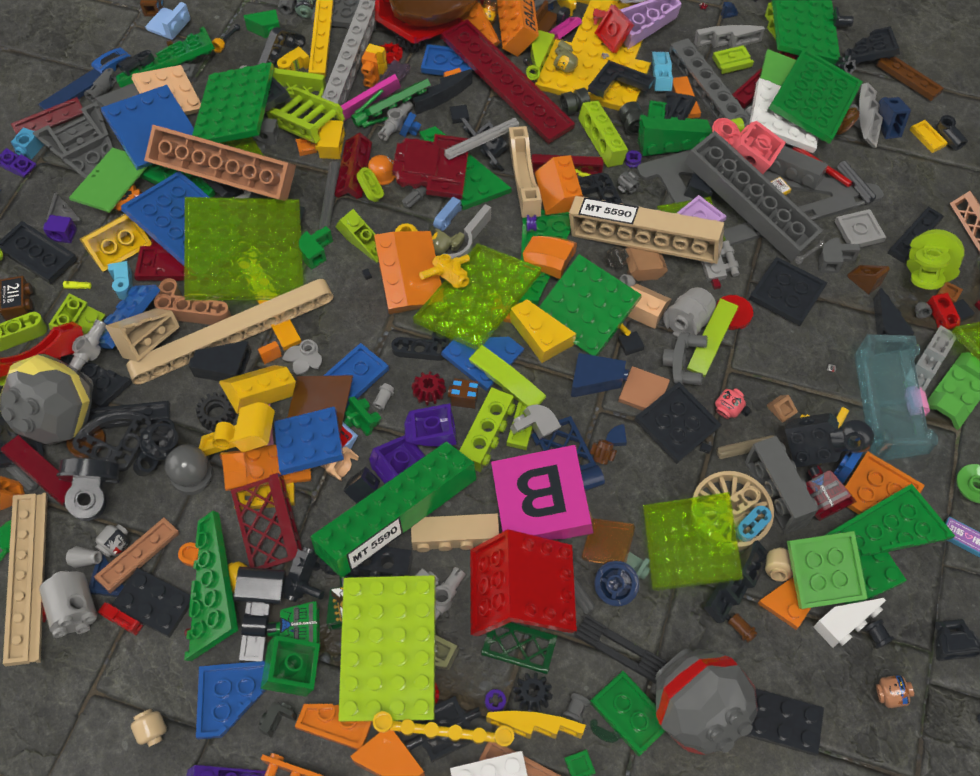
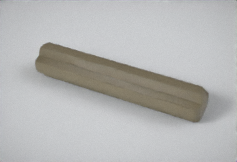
(738, 448)

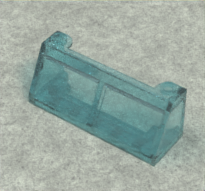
(893, 397)

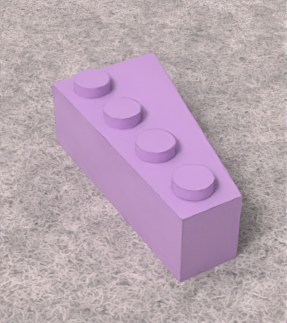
(649, 17)

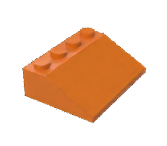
(401, 260)

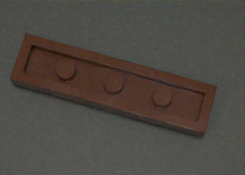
(910, 77)

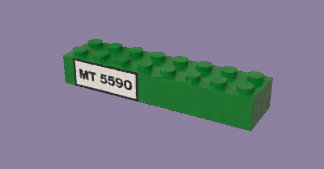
(393, 509)

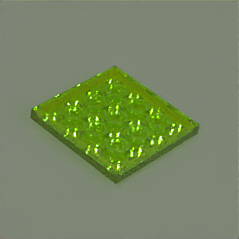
(692, 542)

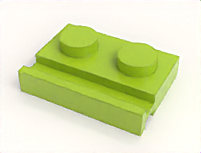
(732, 59)

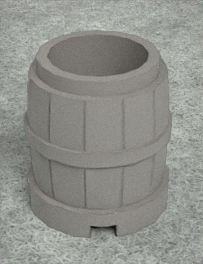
(690, 312)

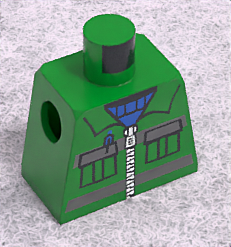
(298, 622)

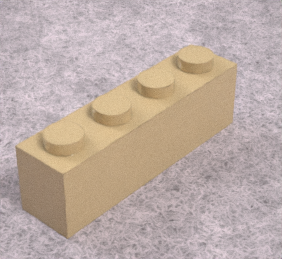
(453, 532)

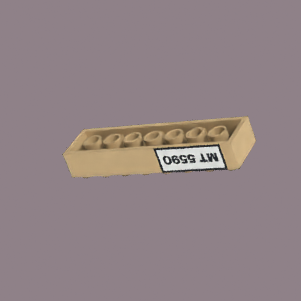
(647, 229)

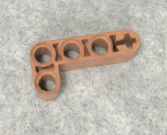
(191, 311)

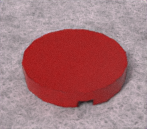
(743, 314)

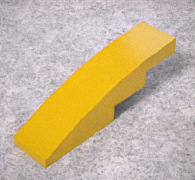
(525, 723)

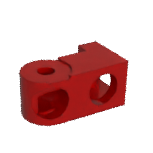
(944, 311)

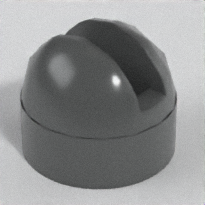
(923, 310)

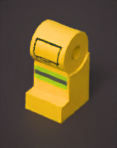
(294, 60)

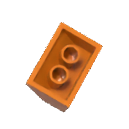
(558, 184)

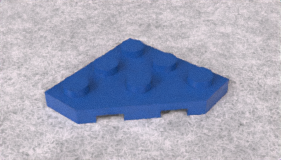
(459, 355)
(225, 696)

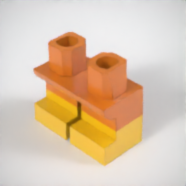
(373, 64)

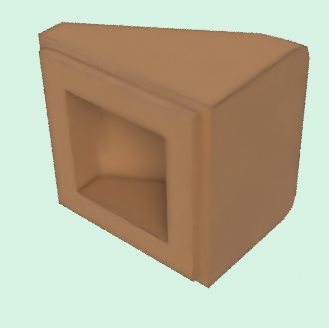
(782, 407)

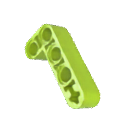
(21, 330)

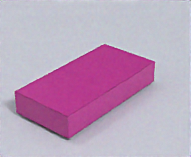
(565, 27)

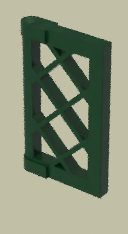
(534, 634)

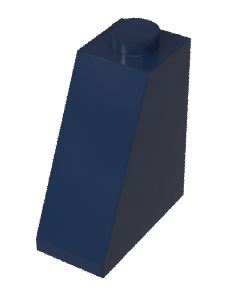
(597, 375)

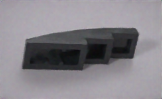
(447, 89)
(732, 592)

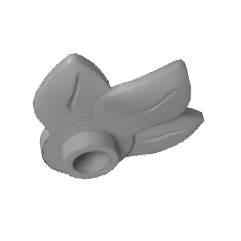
(303, 359)

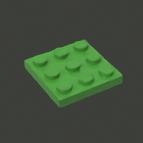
(826, 570)

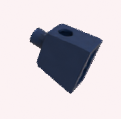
(895, 116)

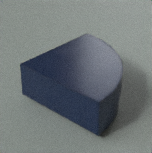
(728, 10)
(617, 436)

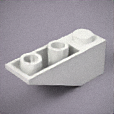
(844, 619)

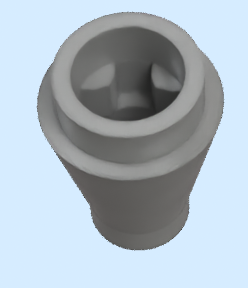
(82, 557)

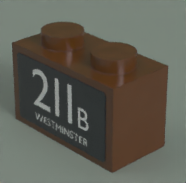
(15, 297)

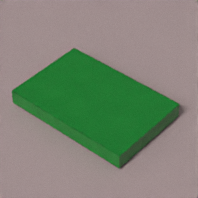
(629, 713)

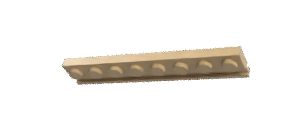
(25, 576)

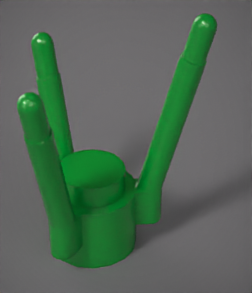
(359, 117)

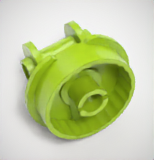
(935, 258)

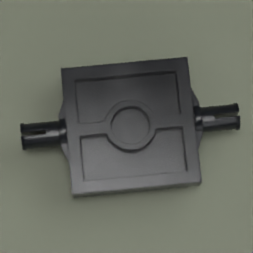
(446, 714)

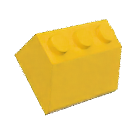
(115, 241)
(262, 385)

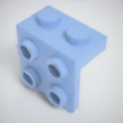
(169, 22)

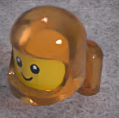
(491, 10)

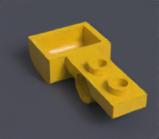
(250, 432)

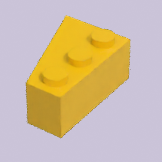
(541, 331)

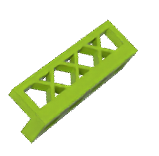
(303, 80)

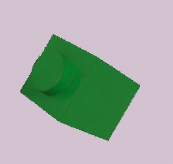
(262, 22)

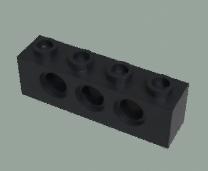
(399, 557)

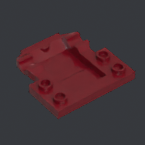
(424, 164)
(157, 264)

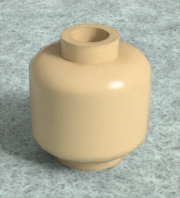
(778, 564)
(148, 727)

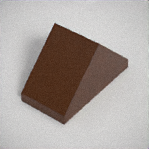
(868, 276)

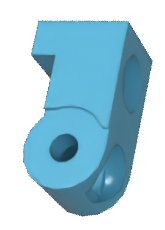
(122, 278)

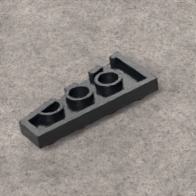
(106, 382)

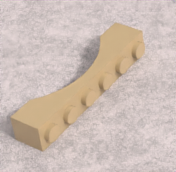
(527, 189)

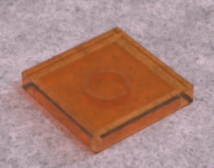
(608, 542)

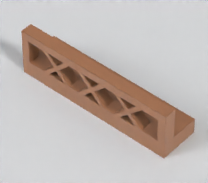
(974, 204)

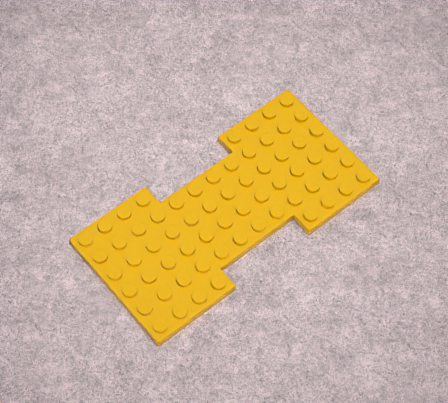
(588, 51)

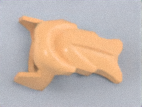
(340, 468)

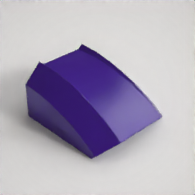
(431, 426)
(394, 457)

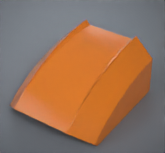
(550, 254)

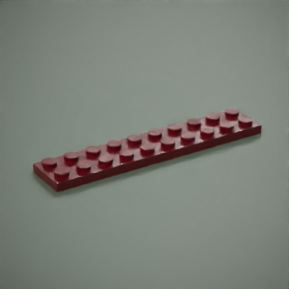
(508, 81)

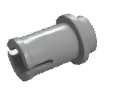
(383, 396)

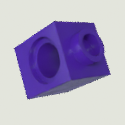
(60, 228)

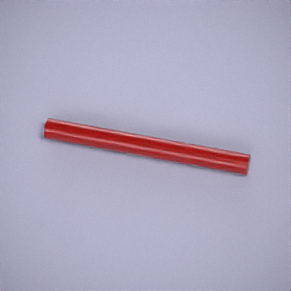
(830, 171)

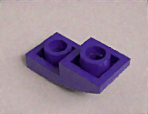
(16, 164)

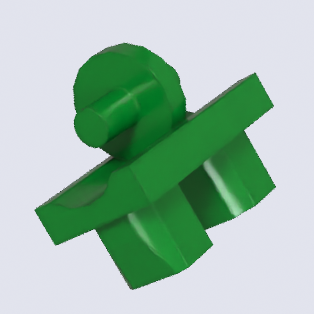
(359, 417)

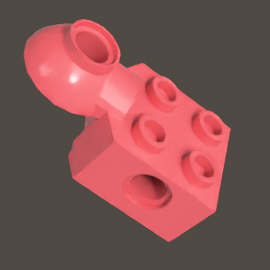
(754, 142)

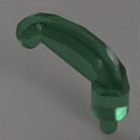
(604, 734)

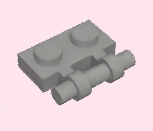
(719, 270)

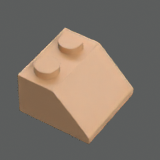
(650, 307)

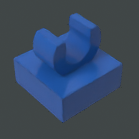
(409, 125)

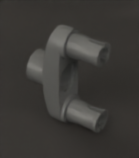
(677, 357)

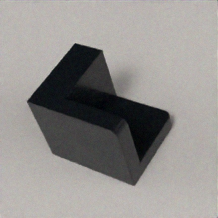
(361, 485)

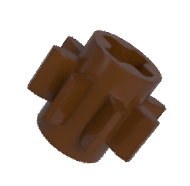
(603, 451)

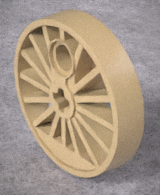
(740, 505)

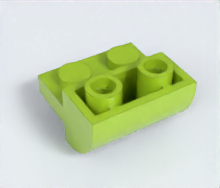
(76, 310)

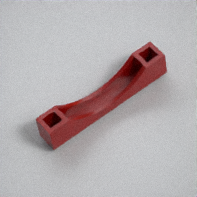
(55, 344)

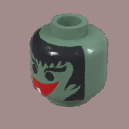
(305, 8)

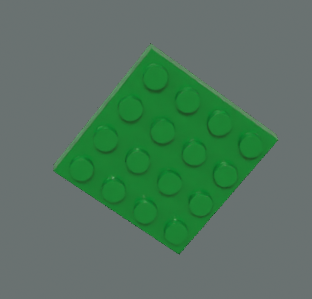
(590, 304)

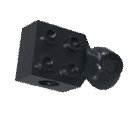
(820, 441)

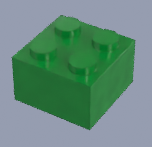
(290, 666)

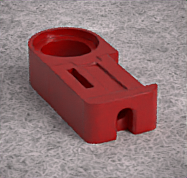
(120, 618)

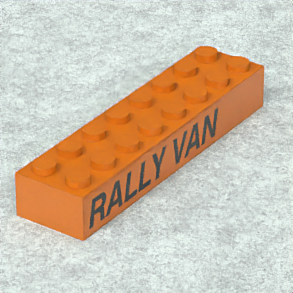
(517, 24)

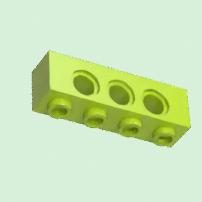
(602, 133)
(495, 402)

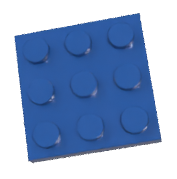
(308, 440)

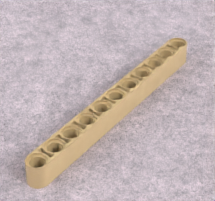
(230, 330)

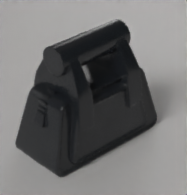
(956, 644)

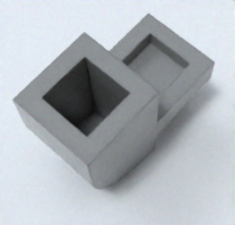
(540, 418)

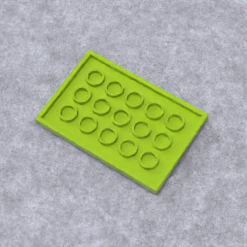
(388, 648)

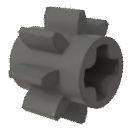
(628, 182)

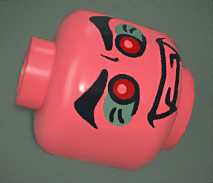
(730, 403)

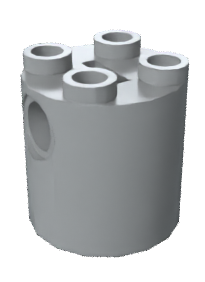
(68, 603)

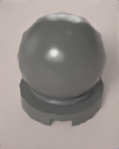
(188, 469)

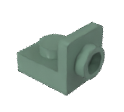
(640, 566)

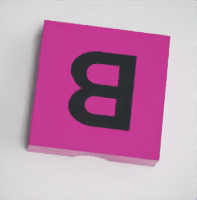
(543, 494)

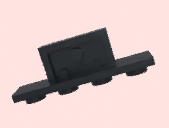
(491, 148)

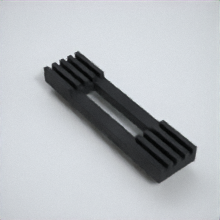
(591, 632)

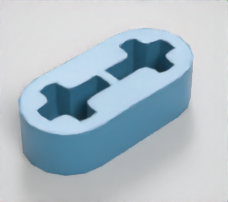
(750, 520)

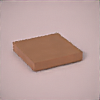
(642, 388)

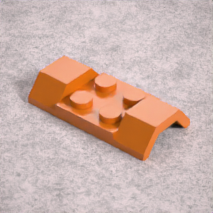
(254, 465)

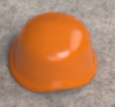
(382, 168)

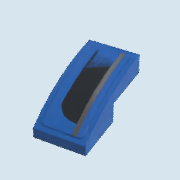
(109, 60)

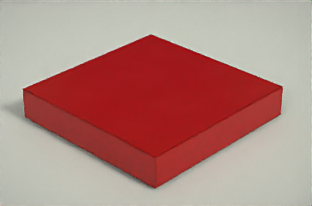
(614, 29)

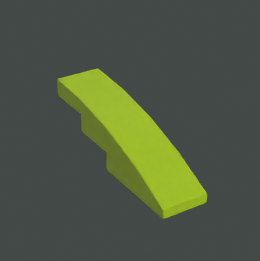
(715, 331)
(507, 377)

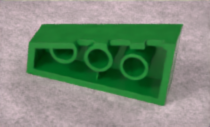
(670, 135)

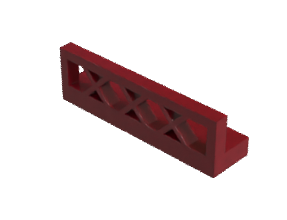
(353, 160)
(586, 164)

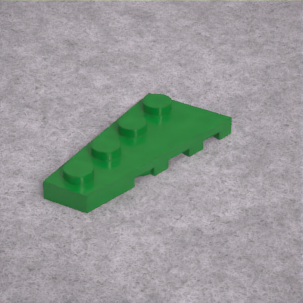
(404, 95)

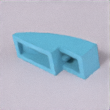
(662, 71)

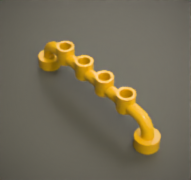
(383, 723)

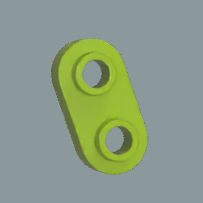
(370, 184)

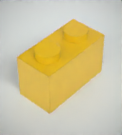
(332, 140)

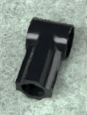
(948, 130)

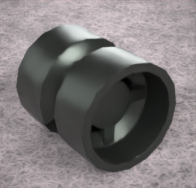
(572, 102)
(630, 116)

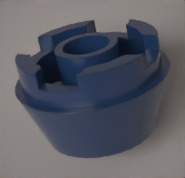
(616, 583)

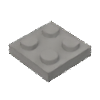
(860, 228)

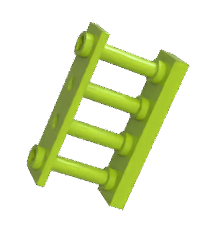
(300, 126)

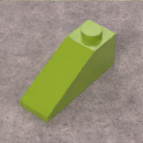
(541, 48)

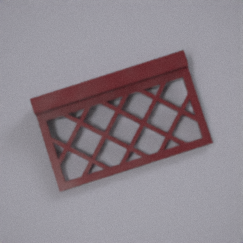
(285, 516)

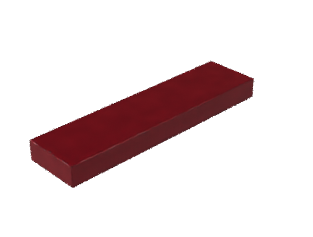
(52, 116)
(36, 468)

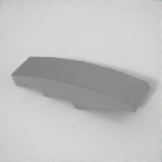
(730, 34)
(869, 117)
(934, 356)

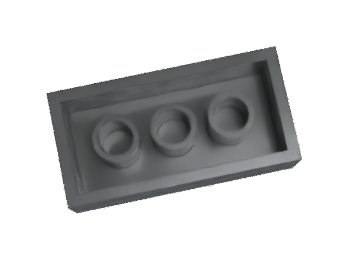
(788, 491)

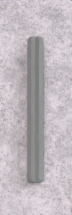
(480, 139)

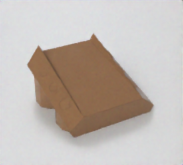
(645, 264)

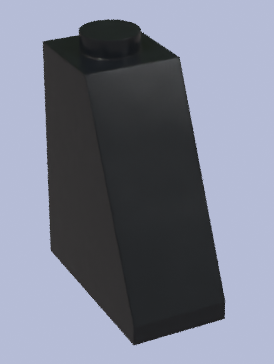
(220, 361)

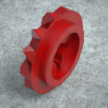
(396, 54)

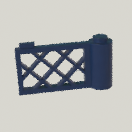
(591, 473)

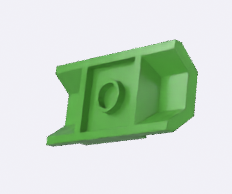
(958, 390)

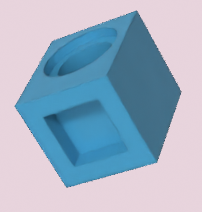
(26, 143)

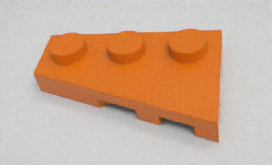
(784, 604)
(324, 722)

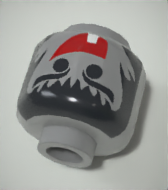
(112, 540)

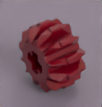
(428, 388)

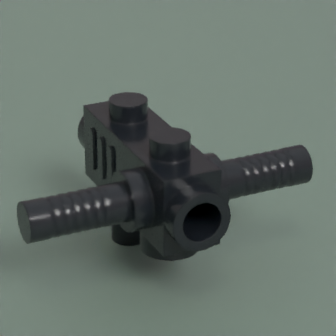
(297, 580)

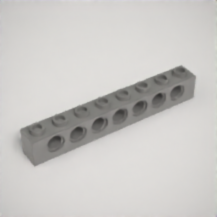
(351, 53)

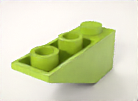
(358, 234)

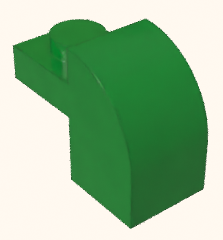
(313, 245)

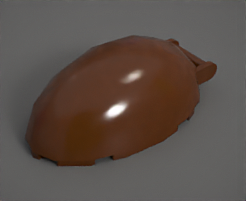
(430, 12)

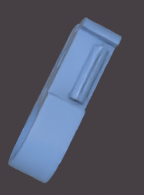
(445, 216)

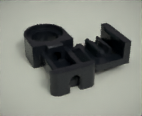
(140, 59)

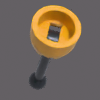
(219, 43)

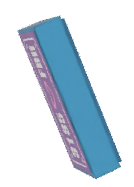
(965, 536)

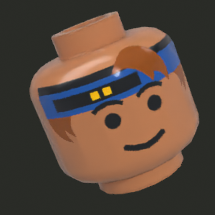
(894, 691)

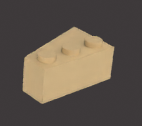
(142, 332)

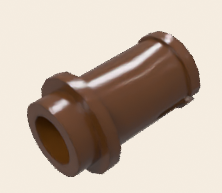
(743, 628)

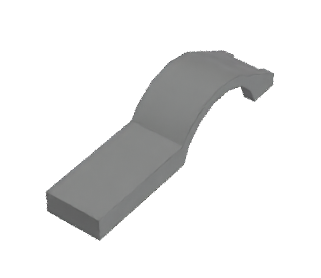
(473, 229)

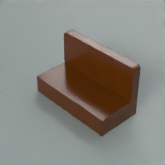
(545, 19)

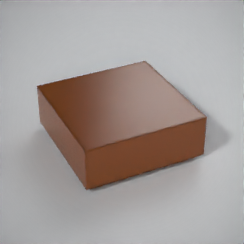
(953, 291)

